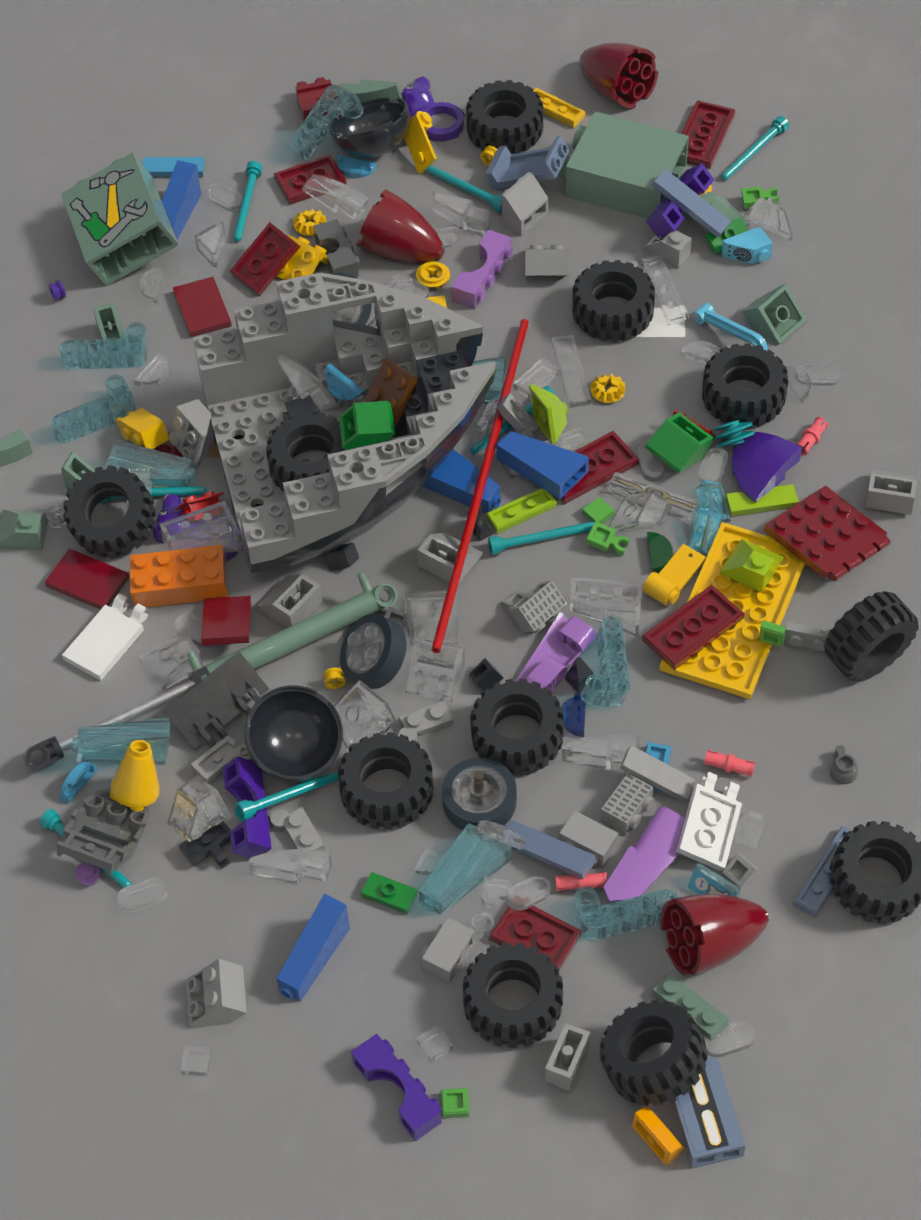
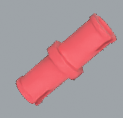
(812, 435)
(729, 763)
(571, 882)

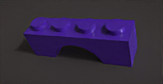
(667, 214)
(245, 782)
(377, 1062)

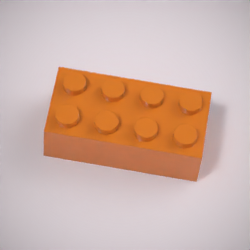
(178, 576)

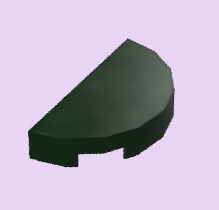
(659, 550)

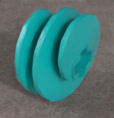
(733, 433)

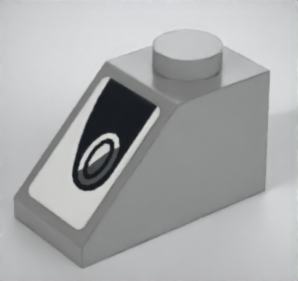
(673, 247)

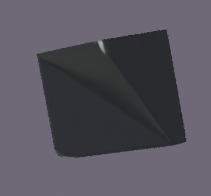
(481, 529)
(342, 556)
(578, 674)
(485, 675)

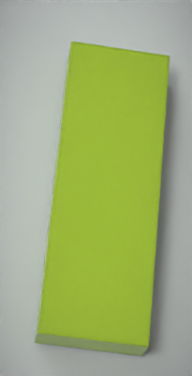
(778, 498)
(521, 510)

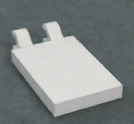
(106, 638)
(710, 823)

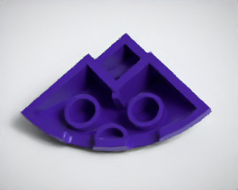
(762, 463)

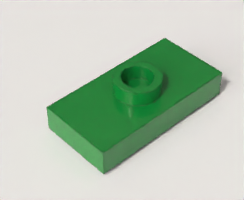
(736, 227)
(389, 892)

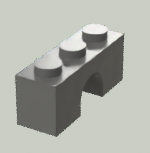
(333, 239)

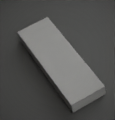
(657, 773)

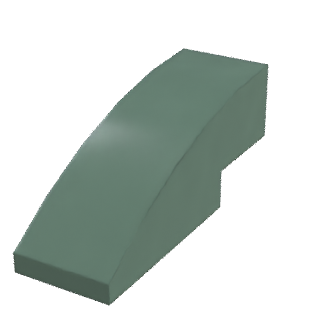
(372, 89)
(14, 448)

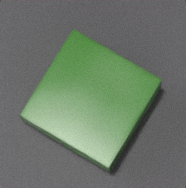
(598, 511)
(772, 633)
(455, 1103)

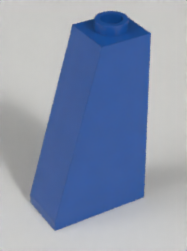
(181, 195)
(543, 463)
(457, 481)
(314, 948)

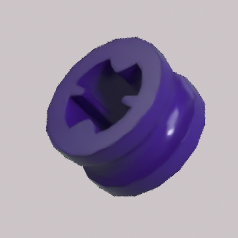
(57, 290)

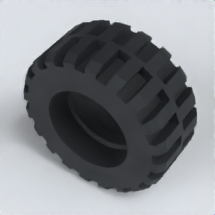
(504, 100)
(613, 321)
(748, 364)
(299, 435)
(97, 487)
(871, 636)
(517, 699)
(378, 754)
(861, 894)
(506, 964)
(665, 1076)

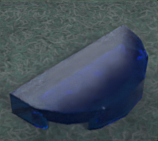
(574, 715)

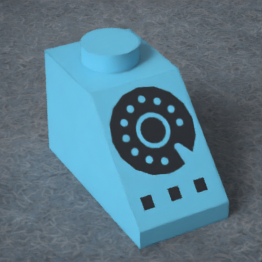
(748, 247)

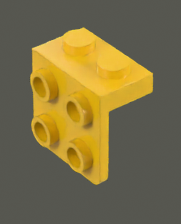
(304, 260)

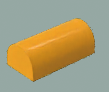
(656, 1135)

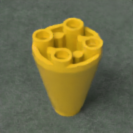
(136, 778)

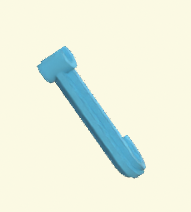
(707, 314)

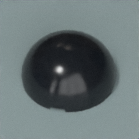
(376, 131)
(293, 733)

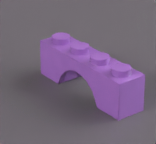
(472, 286)

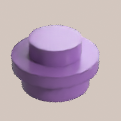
(87, 874)

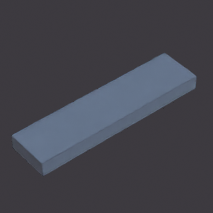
(691, 203)
(553, 851)
(818, 886)

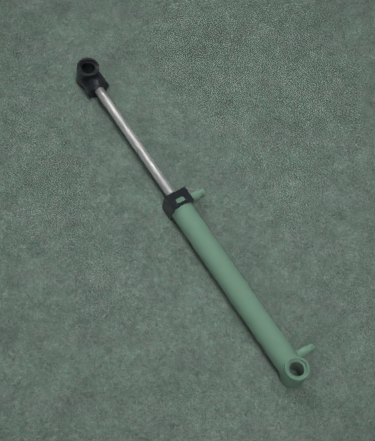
(256, 654)

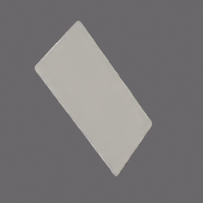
(659, 328)

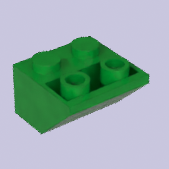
(366, 424)
(679, 443)

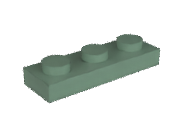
(707, 1018)

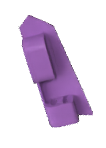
(558, 651)
(647, 858)

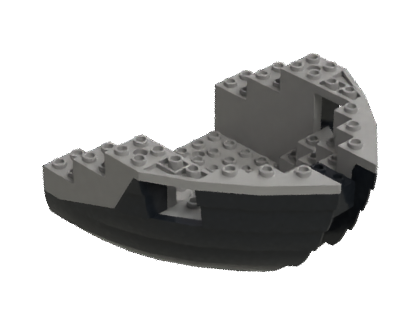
(364, 484)

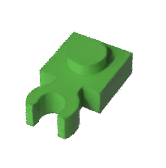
(753, 194)
(604, 537)

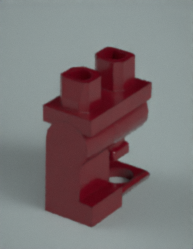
(309, 94)

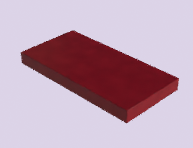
(706, 132)
(605, 457)
(692, 627)

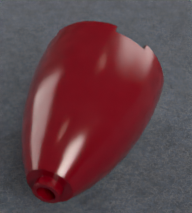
(621, 69)
(399, 232)
(709, 929)

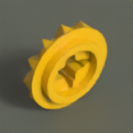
(304, 228)
(433, 269)
(614, 393)

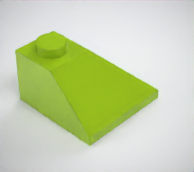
(548, 412)
(751, 565)

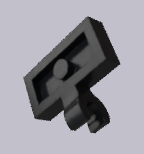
(208, 844)

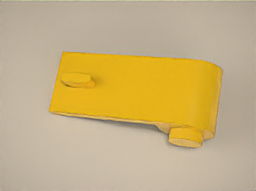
(418, 141)
(674, 576)

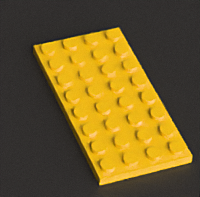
(738, 656)

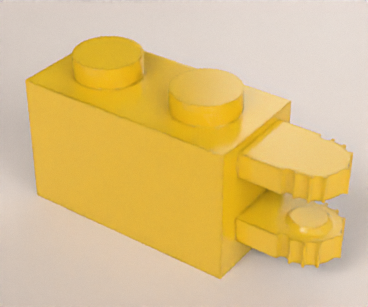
(143, 428)

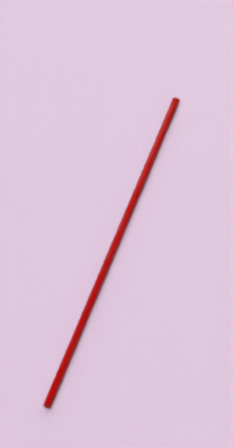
(478, 493)

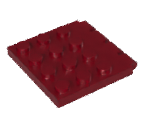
(828, 534)

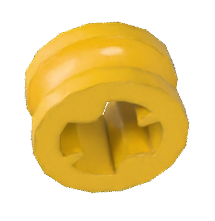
(488, 154)
(334, 678)

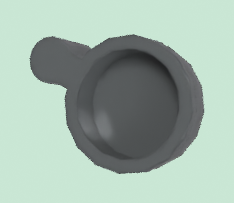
(843, 768)

